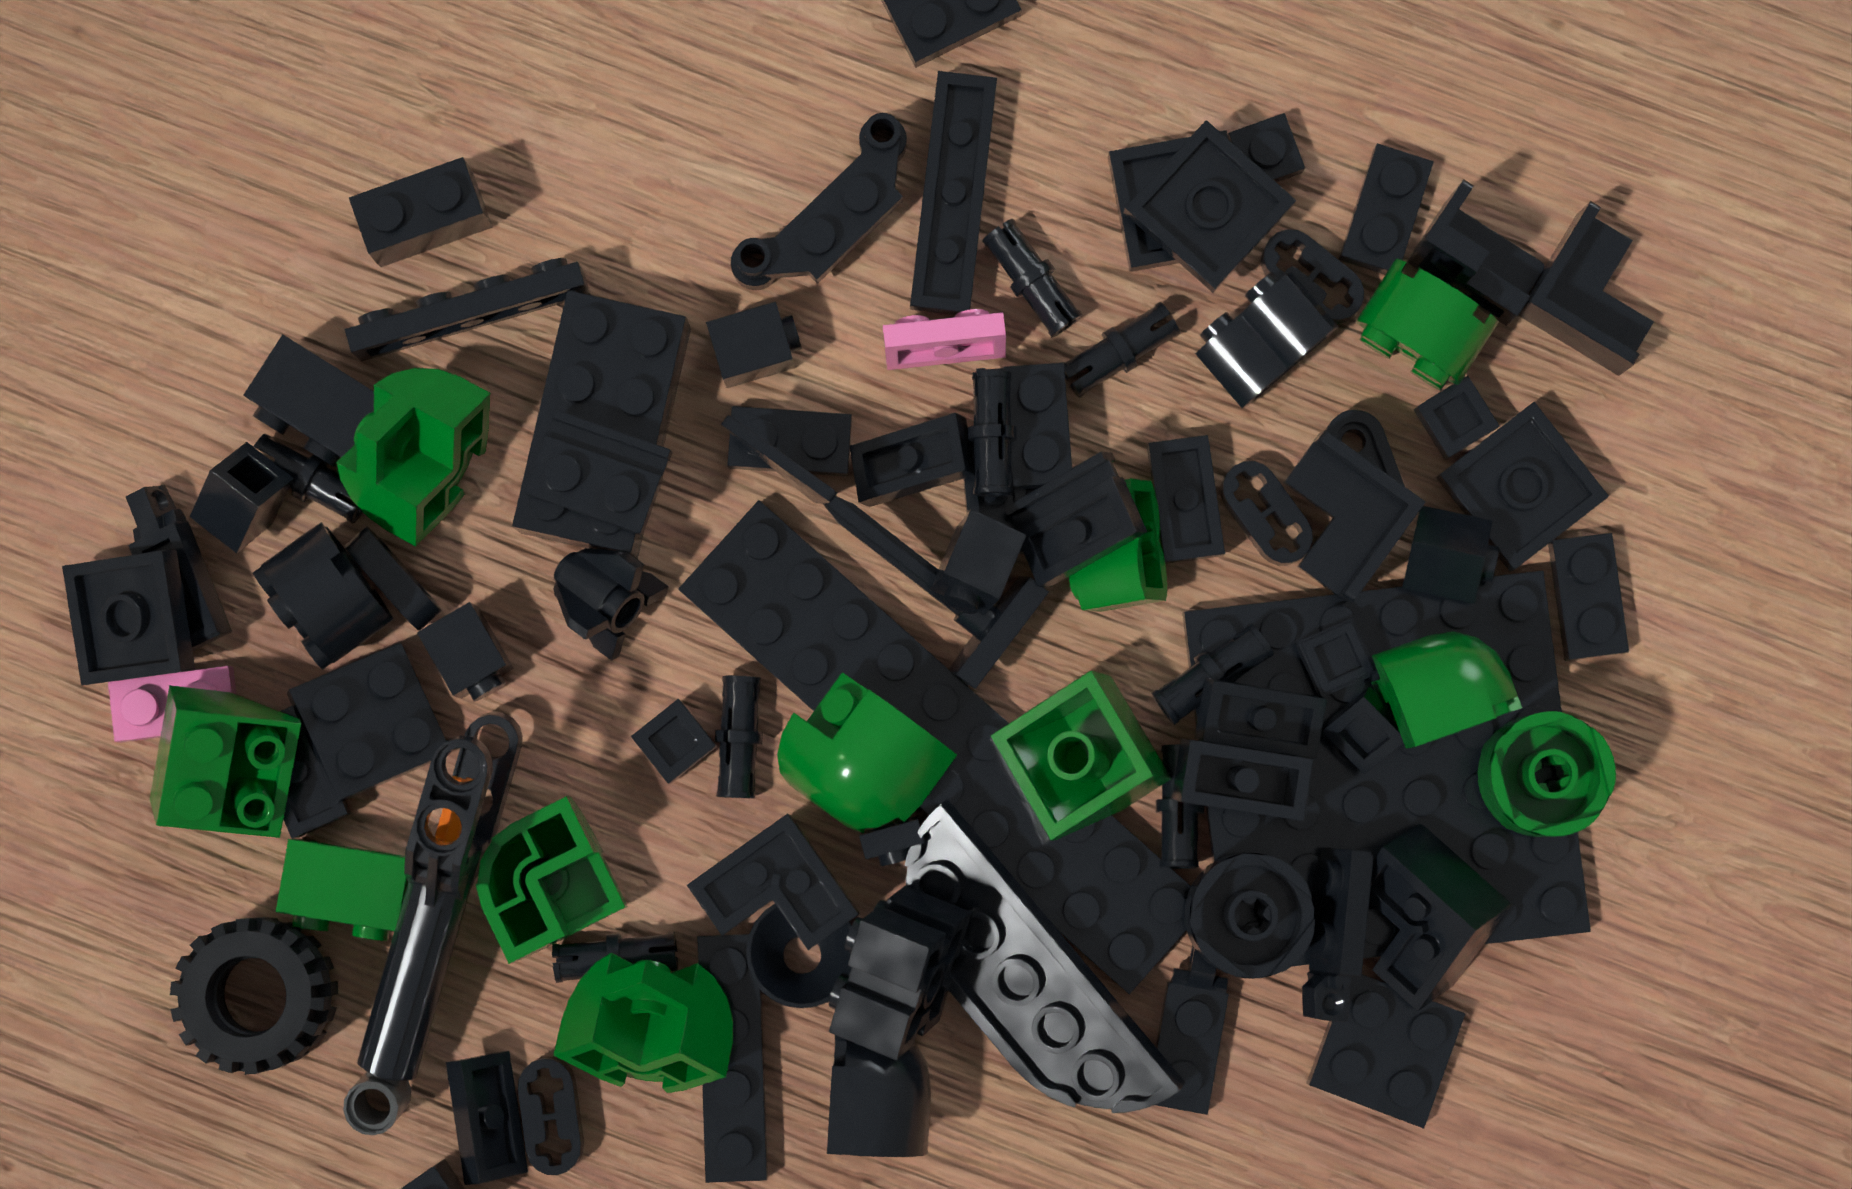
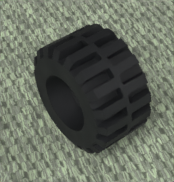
(203, 995)

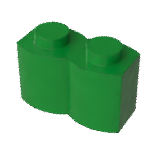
(1131, 573)

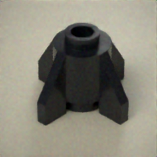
(604, 595)

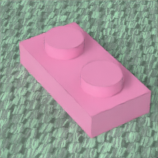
(927, 342)
(141, 702)

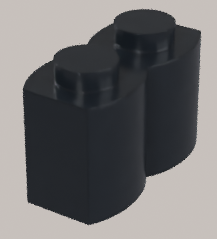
(1265, 338)

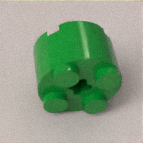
(1426, 324)
(1571, 800)

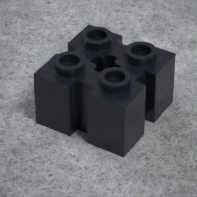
(897, 971)

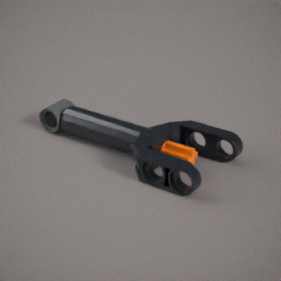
(440, 874)

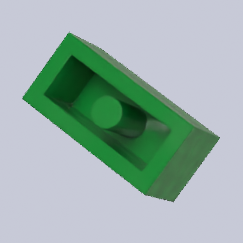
(342, 886)

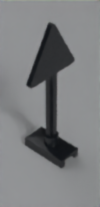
(990, 631)

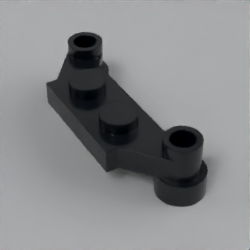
(835, 218)

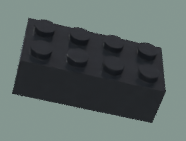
(616, 370)

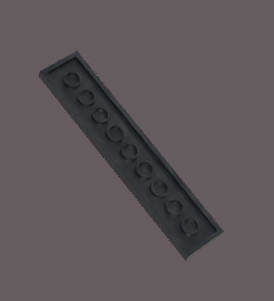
(815, 624)

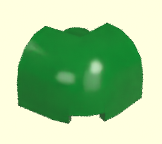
(415, 450)
(1443, 686)
(861, 758)
(545, 880)
(647, 1024)

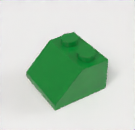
(1080, 755)

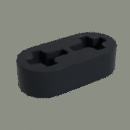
(1321, 265)
(1277, 503)
(393, 578)
(536, 1118)

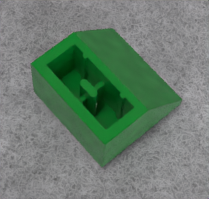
(223, 763)

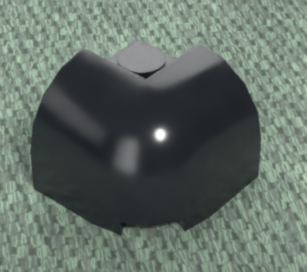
(878, 1103)

